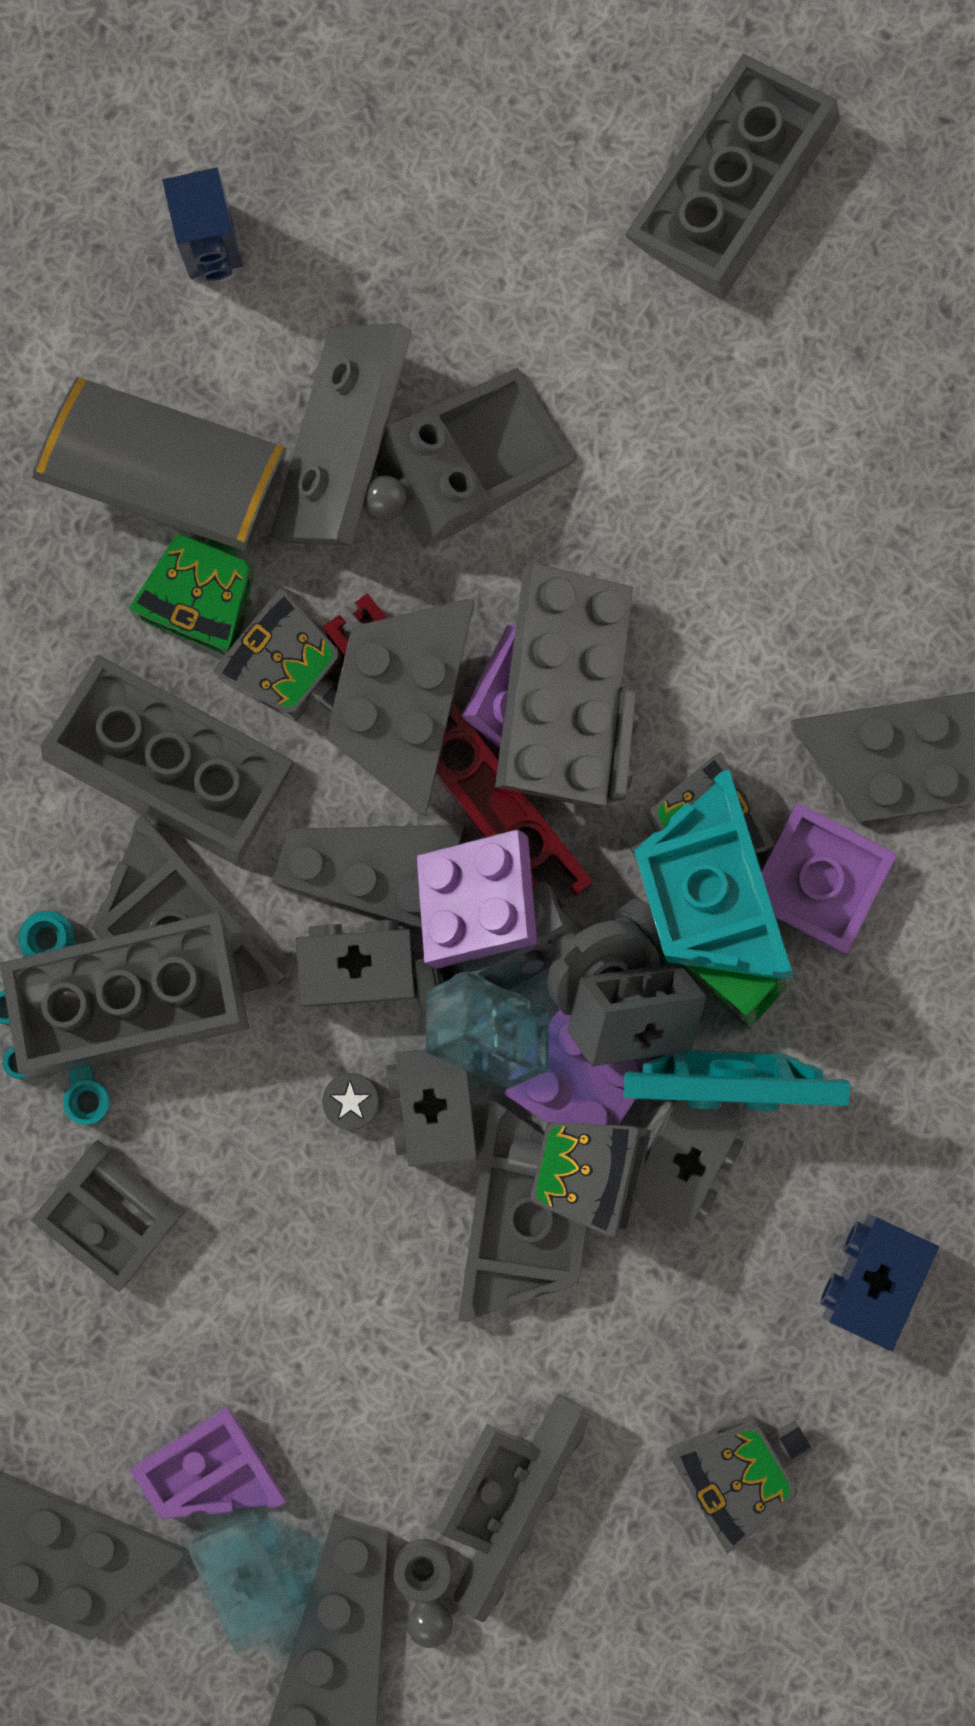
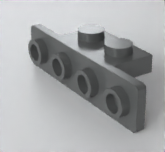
(503, 1497)

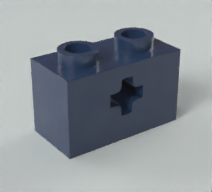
(203, 224)
(884, 1311)

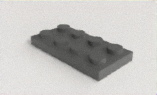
(564, 686)

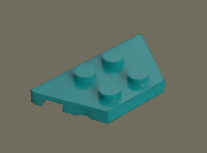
(711, 889)
(716, 1077)

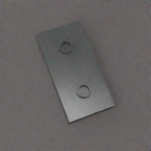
(341, 434)

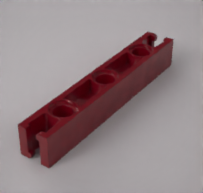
(473, 789)

